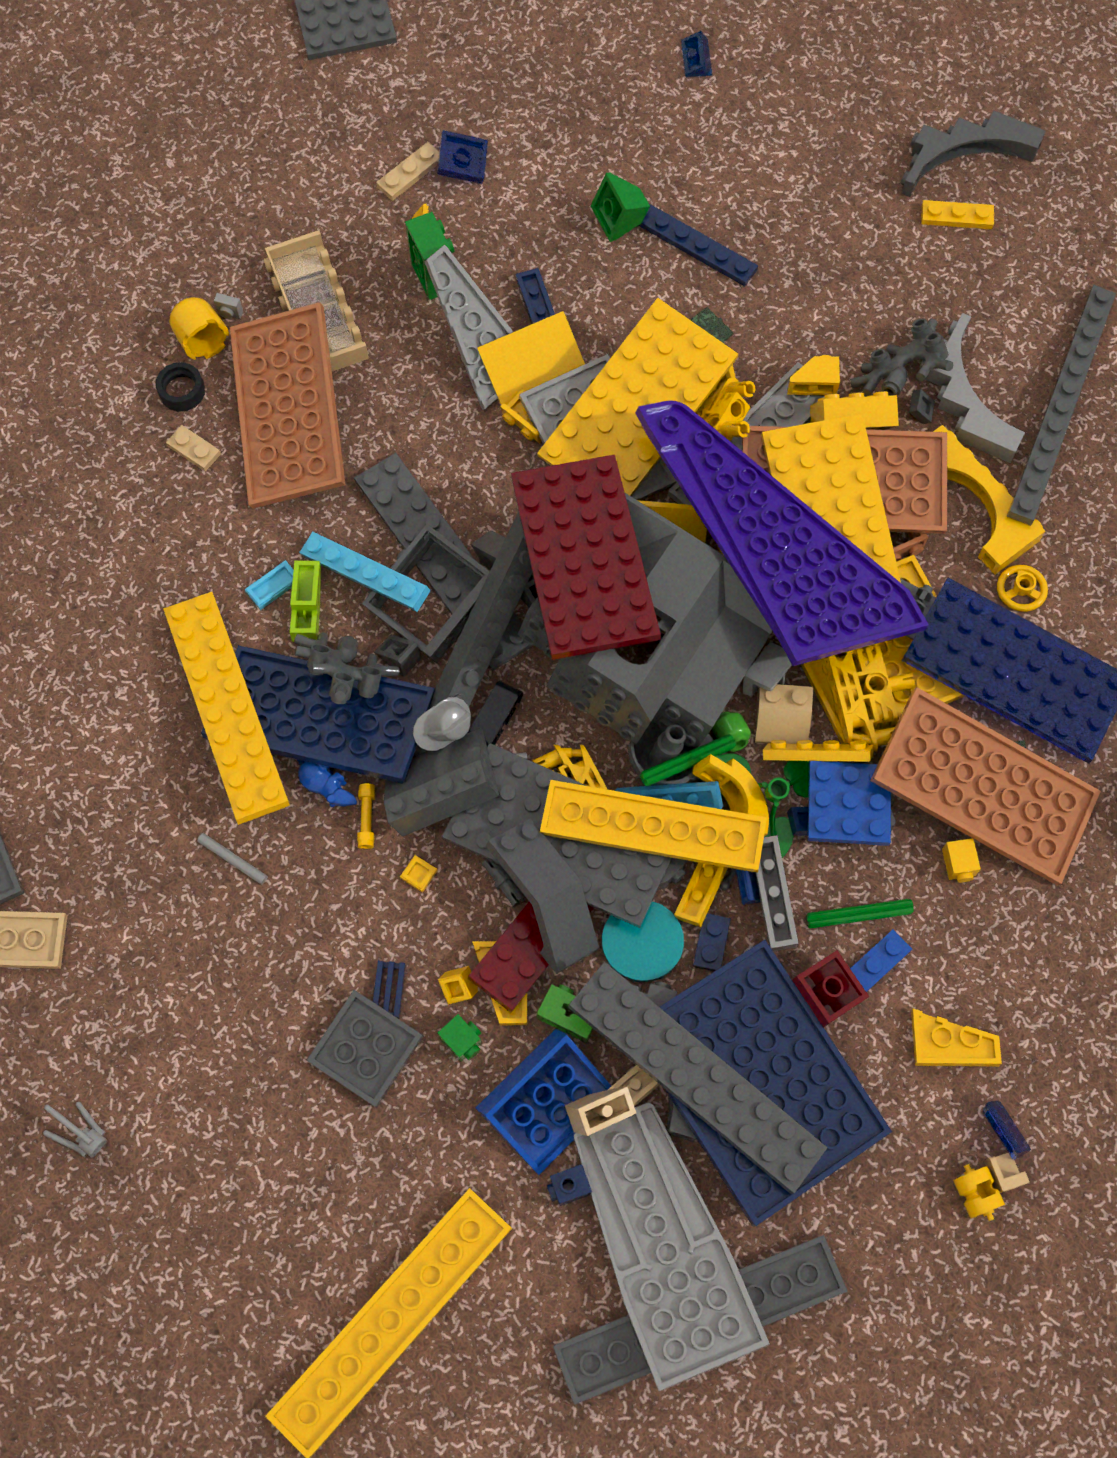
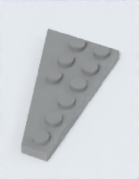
(470, 318)

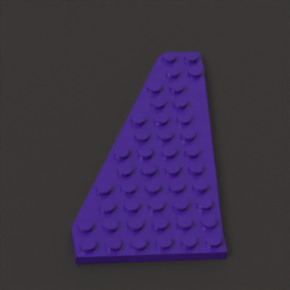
(797, 568)

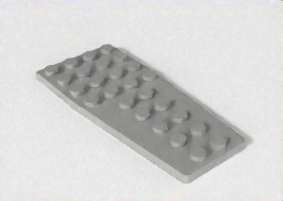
(667, 1252)

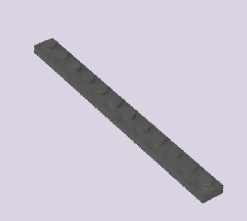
(1061, 406)

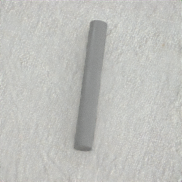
(232, 858)

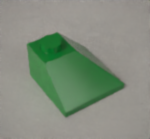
(619, 206)

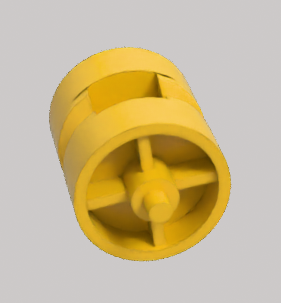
(978, 1191)

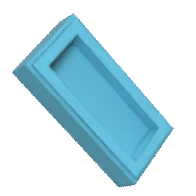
(271, 585)

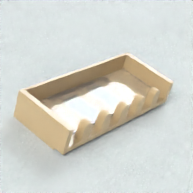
(306, 277)

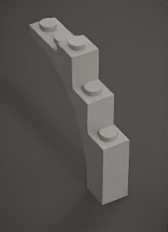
(976, 423)

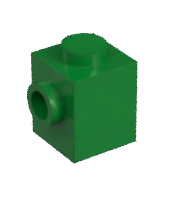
(461, 1038)

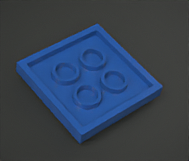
(847, 804)

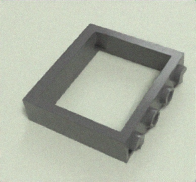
(405, 562)

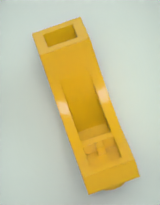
(735, 784)

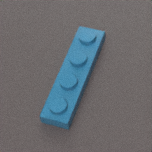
(698, 793)

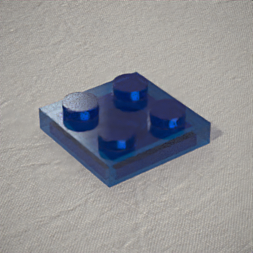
(462, 157)

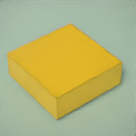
(418, 873)

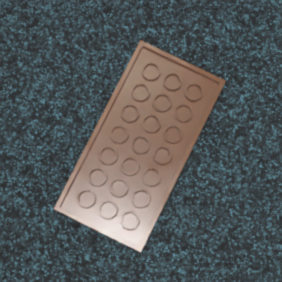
(286, 406)
(908, 471)
(986, 786)

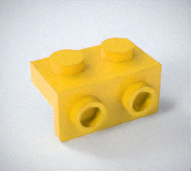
(516, 414)

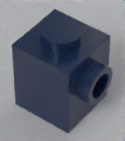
(569, 1185)

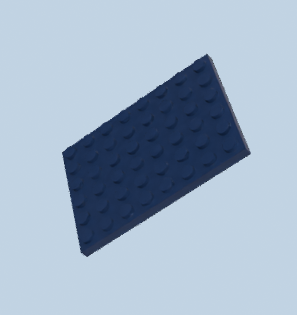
(774, 1040)

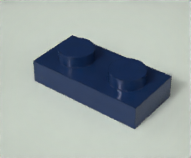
(711, 942)

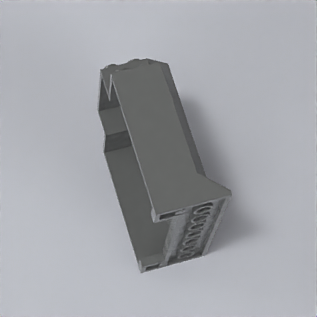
(705, 650)

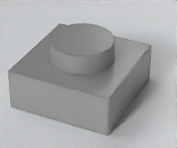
(228, 306)

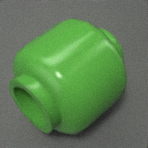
(735, 725)

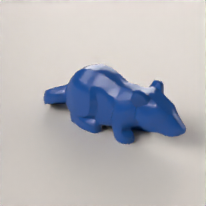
(320, 780)

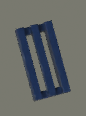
(377, 990)

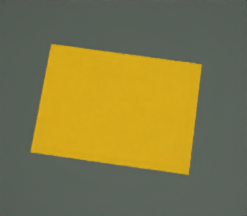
(531, 356)

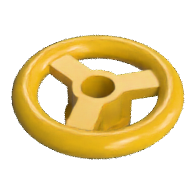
(1027, 576)

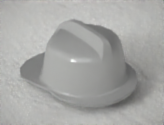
(442, 724)

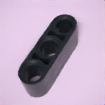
(497, 711)

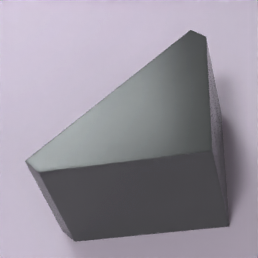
(399, 652)

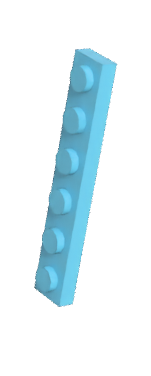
(365, 571)

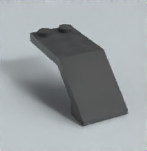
(552, 891)

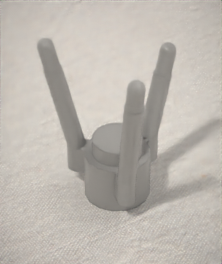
(89, 1140)

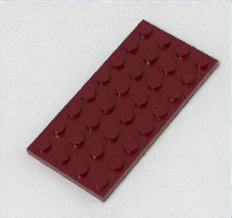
(584, 557)

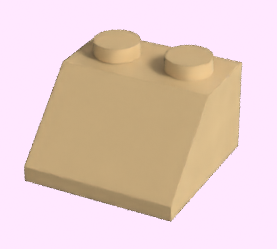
(783, 714)

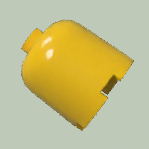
(198, 328)

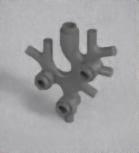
(926, 346)
(332, 662)

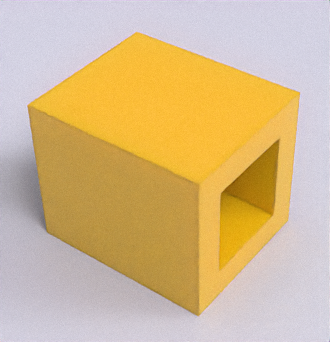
(961, 860)

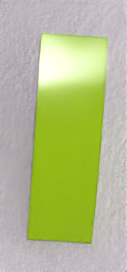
(305, 599)

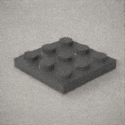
(365, 1048)

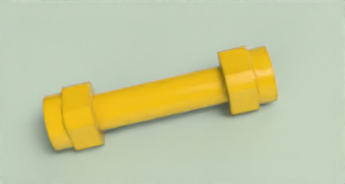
(366, 794)

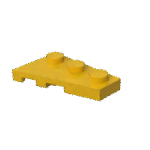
(949, 1044)

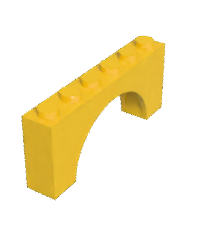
(1008, 536)

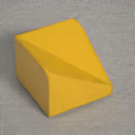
(457, 986)

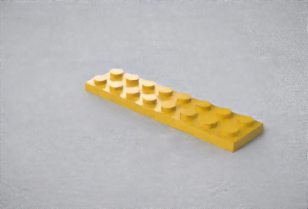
(653, 826)

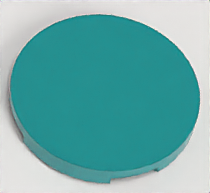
(646, 951)

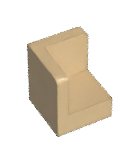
(1005, 1173)

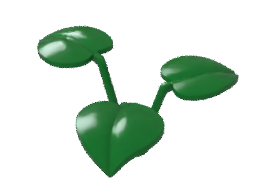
(776, 790)

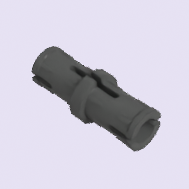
(504, 882)

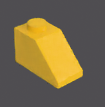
(816, 377)

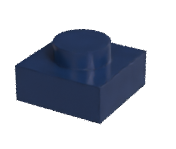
(798, 820)

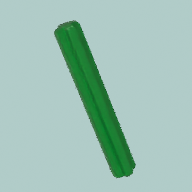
(687, 760)
(859, 913)

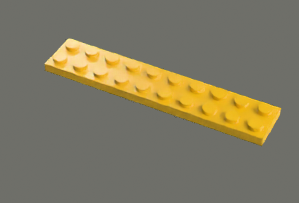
(226, 708)
(388, 1324)

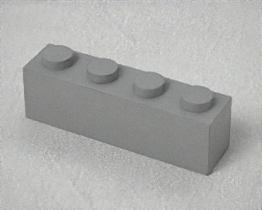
(775, 897)

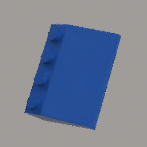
(532, 1099)

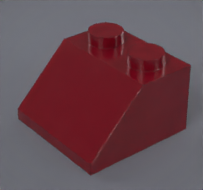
(830, 988)

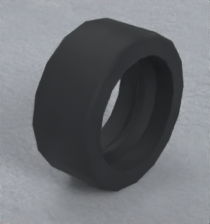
(185, 402)

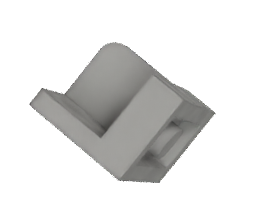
(767, 670)

